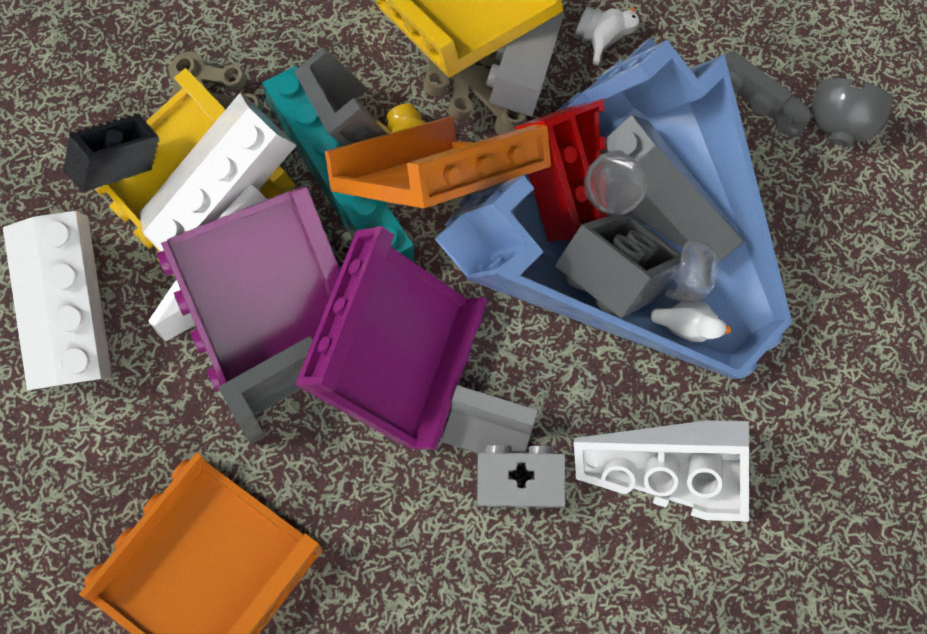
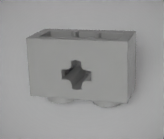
(544, 489)

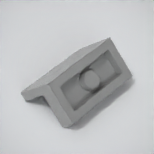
(487, 420)

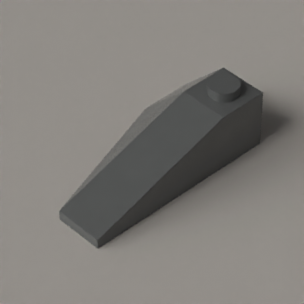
(673, 197)

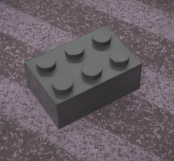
(619, 263)

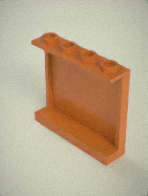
(430, 166)
(201, 560)

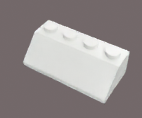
(233, 154)
(57, 300)

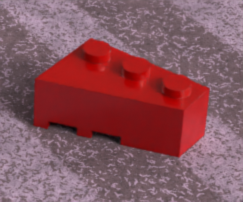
(560, 188)

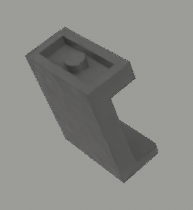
(334, 97)
(264, 387)

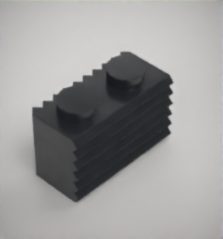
(110, 152)

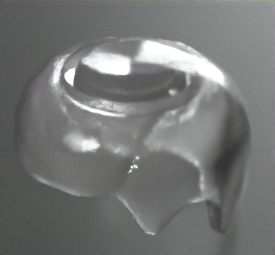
(615, 183)
(696, 274)

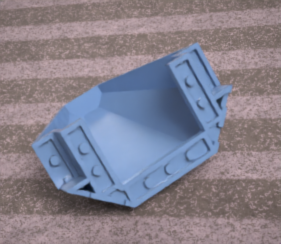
(504, 246)

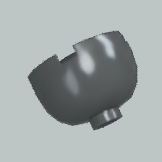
(850, 112)

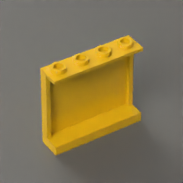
(466, 31)
(179, 128)

